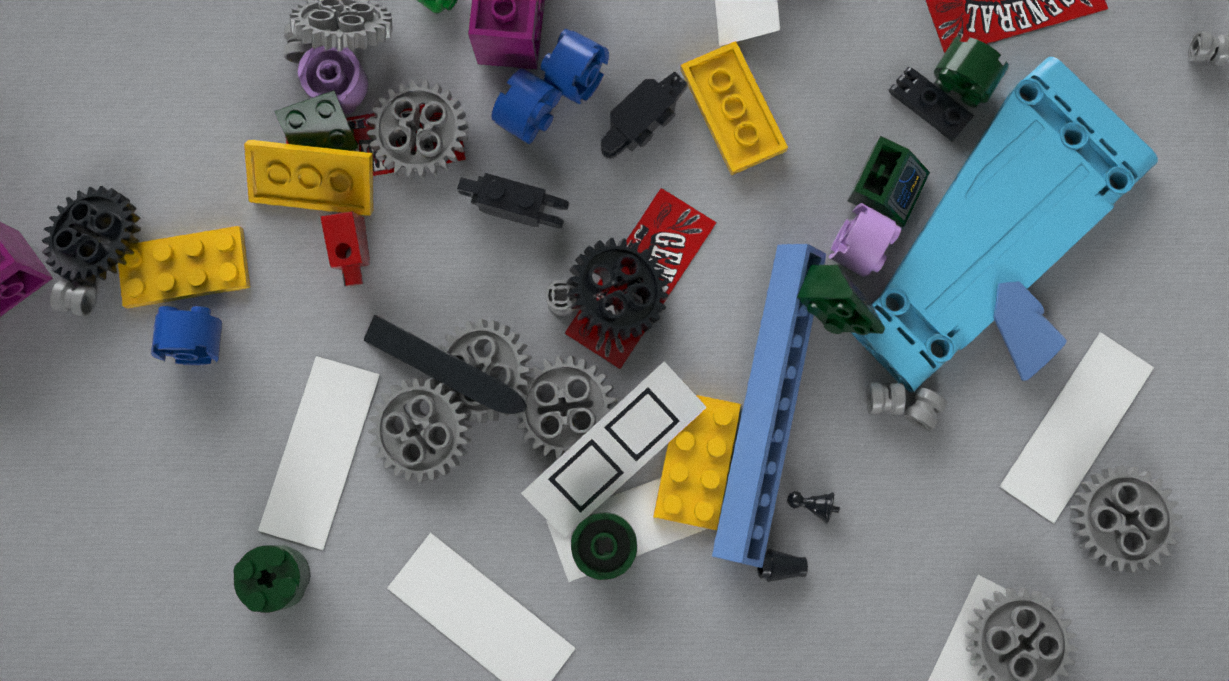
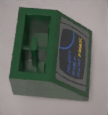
(890, 181)
(838, 302)

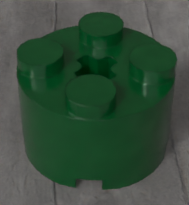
(970, 71)
(609, 564)
(253, 575)

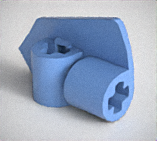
(1025, 330)

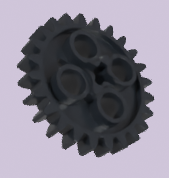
(80, 256)
(629, 315)

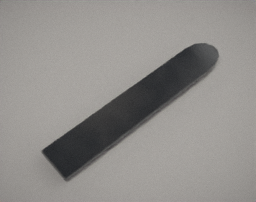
(444, 367)

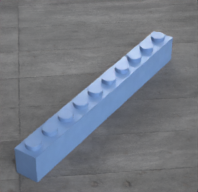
(767, 410)

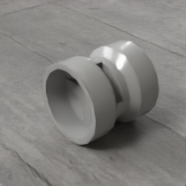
(295, 48)
(1209, 48)
(67, 297)
(562, 303)
(886, 398)
(925, 410)

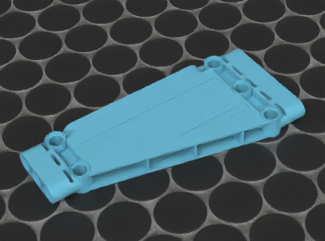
(1006, 217)

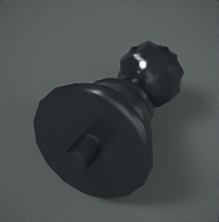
(819, 505)

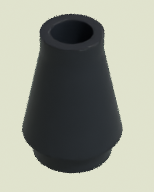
(782, 566)

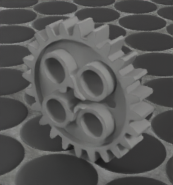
(341, 23)
(390, 127)
(504, 355)
(562, 378)
(397, 445)
(1141, 496)
(1003, 617)

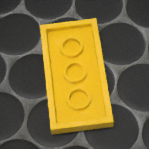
(733, 108)
(309, 177)
(184, 267)
(698, 466)

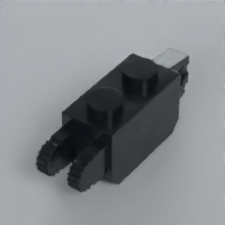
(641, 114)
(512, 200)

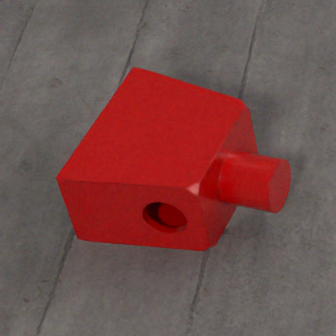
(345, 232)

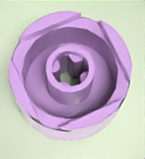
(334, 70)
(864, 240)

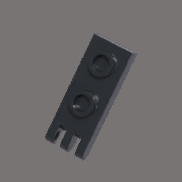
(931, 103)

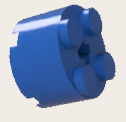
(575, 65)
(526, 106)
(186, 335)

